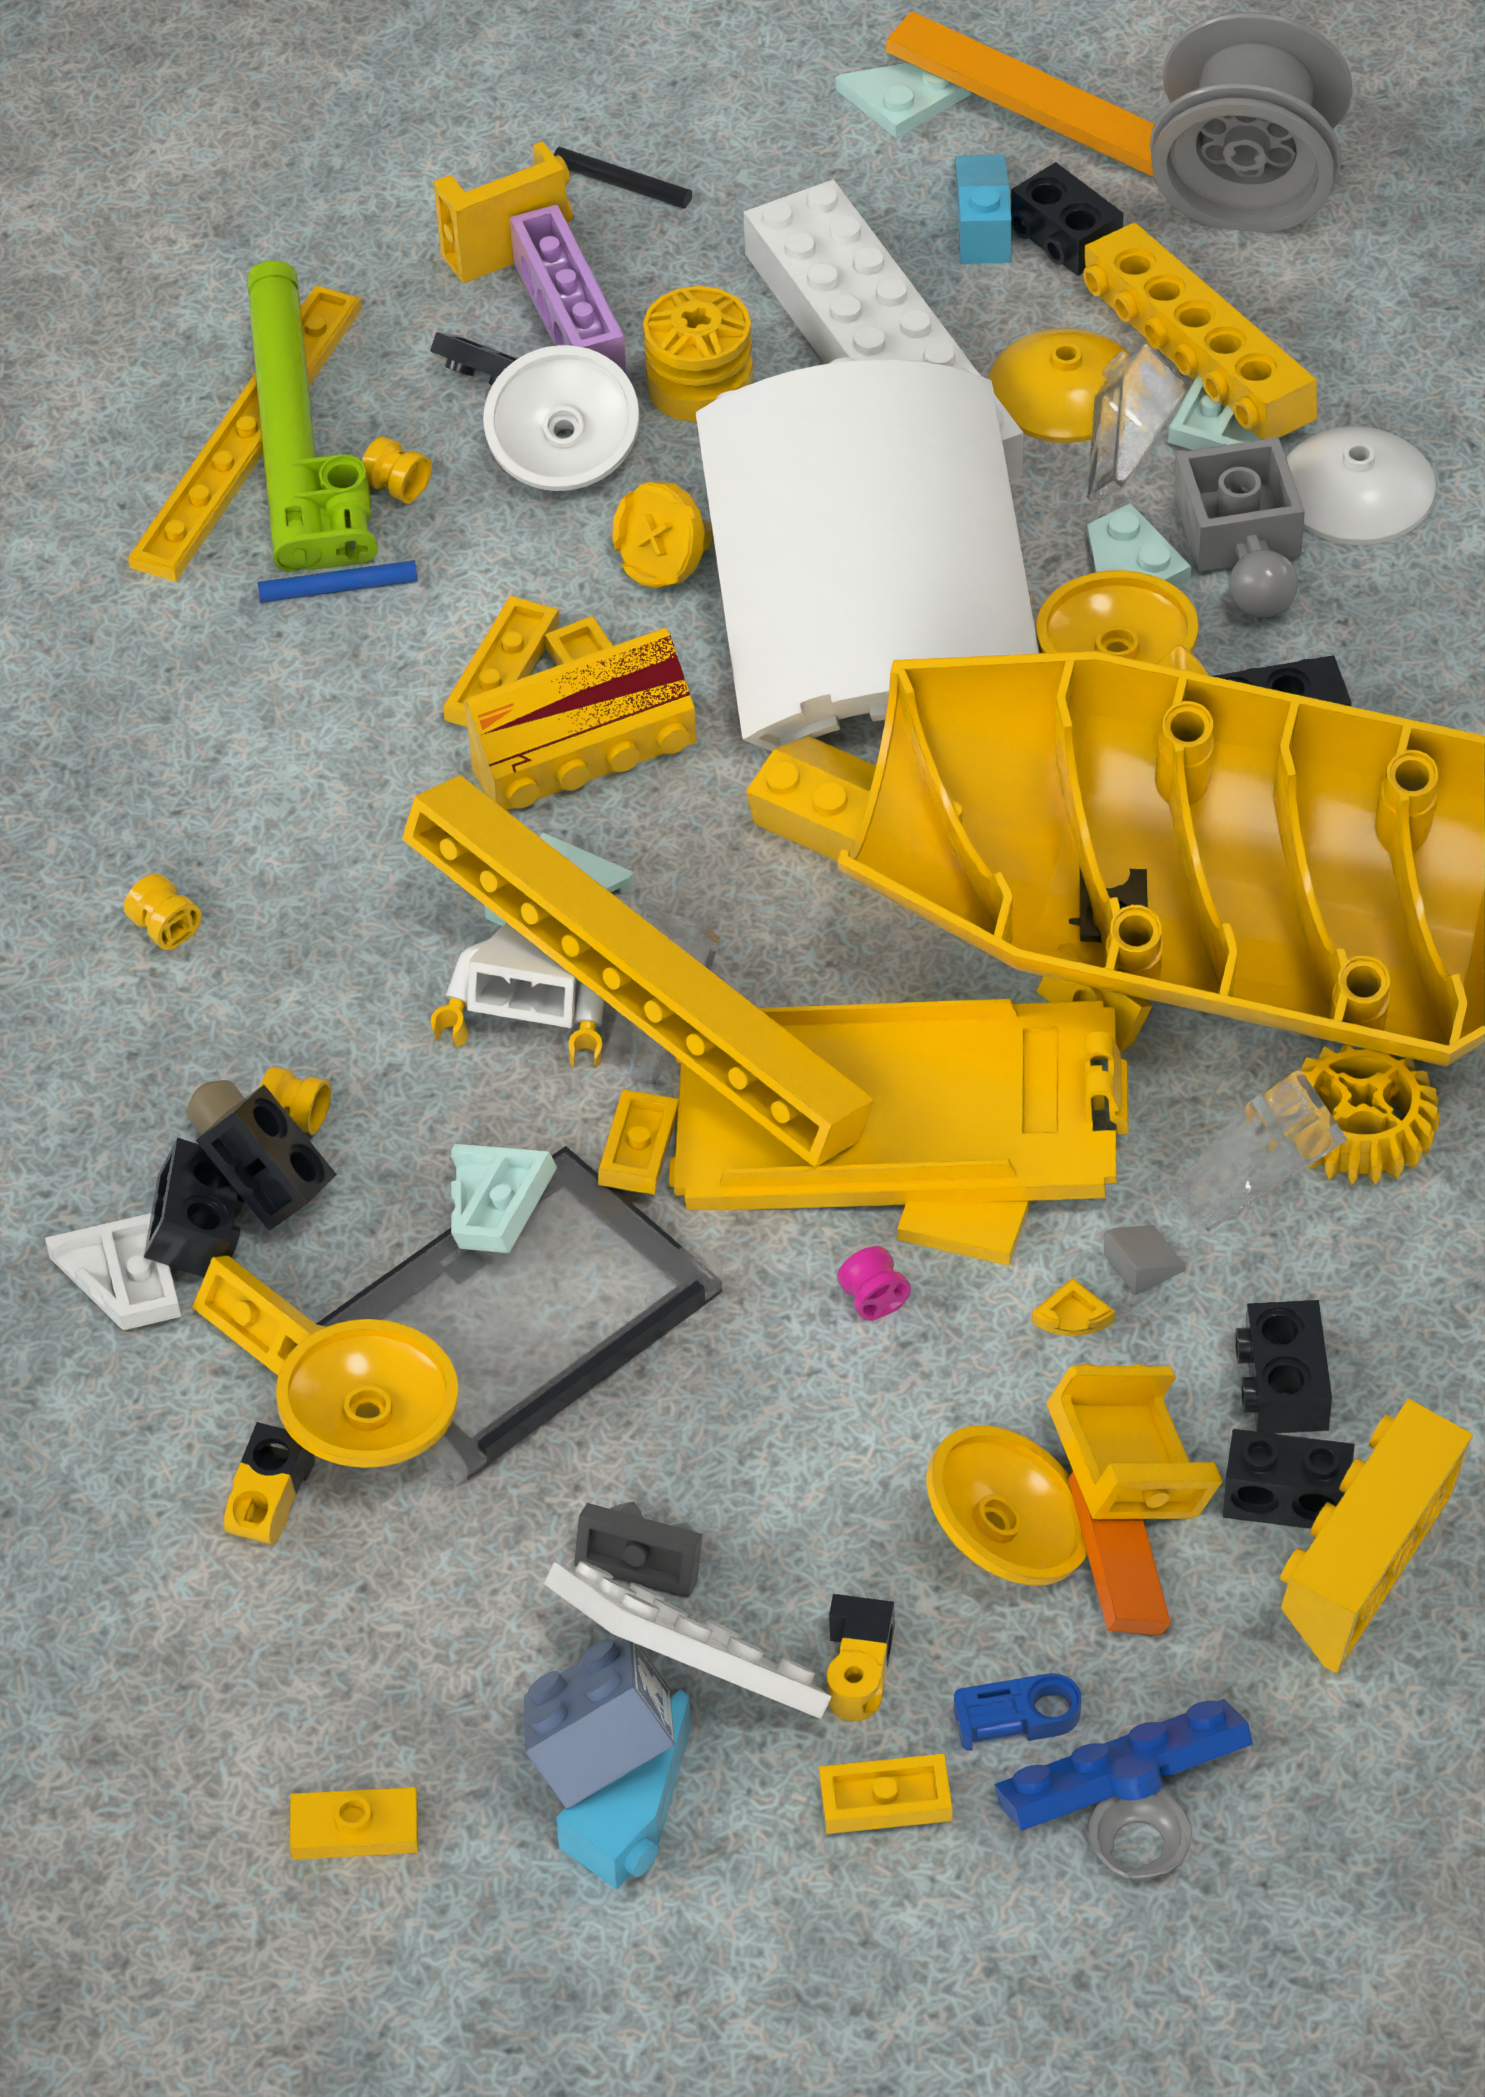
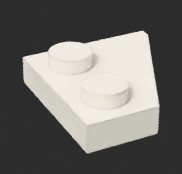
(112, 1271)

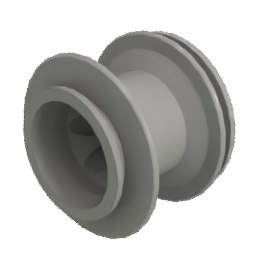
(1250, 122)

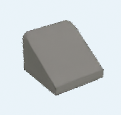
(1141, 1256)

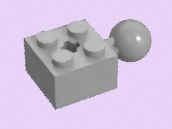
(1243, 515)

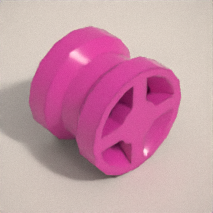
(873, 1283)

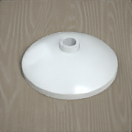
(556, 392)
(1361, 485)

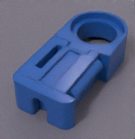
(1010, 1709)

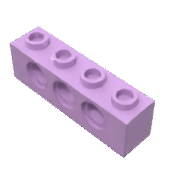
(563, 284)

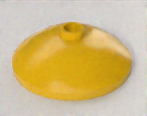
(1052, 381)
(1118, 616)
(367, 1393)
(1006, 1505)

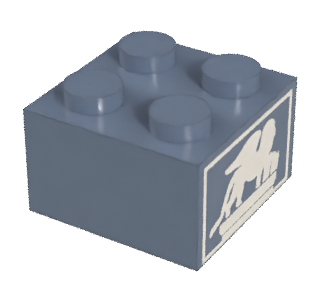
(597, 1719)

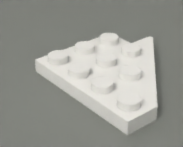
(651, 1622)

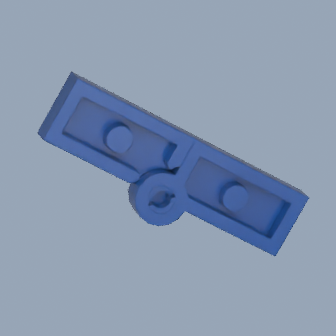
(1124, 1766)

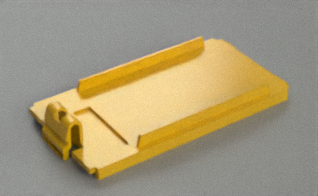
(964, 1110)

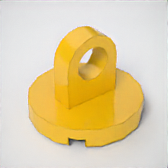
(660, 534)

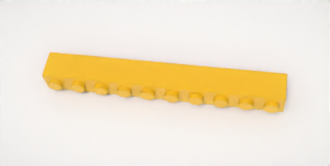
(638, 970)

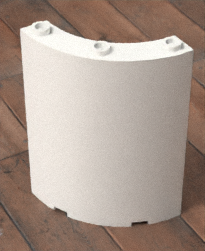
(855, 530)

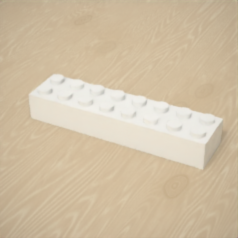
(851, 291)

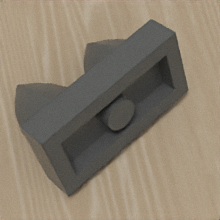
(639, 1548)

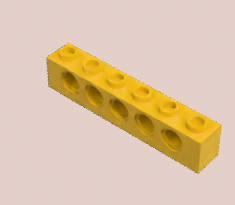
(1200, 332)

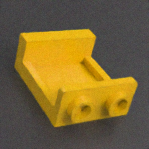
(477, 222)
(1127, 1444)

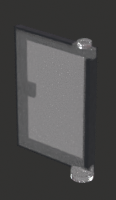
(546, 1320)

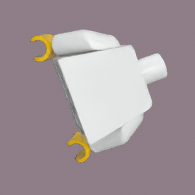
(519, 982)

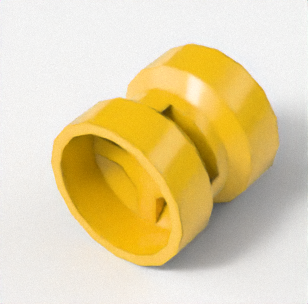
(396, 470)
(157, 906)
(303, 1100)

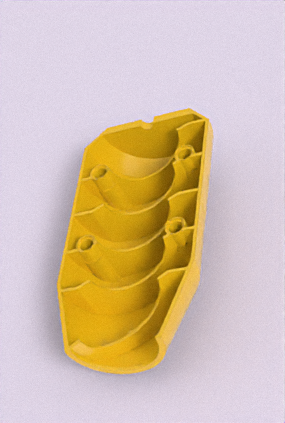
(1293, 846)

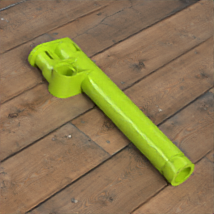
(311, 499)

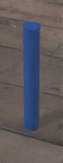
(337, 581)

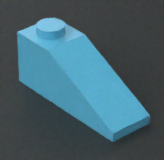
(983, 209)
(622, 1824)

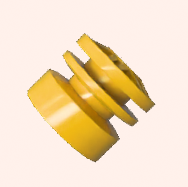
(696, 349)

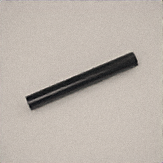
(625, 178)

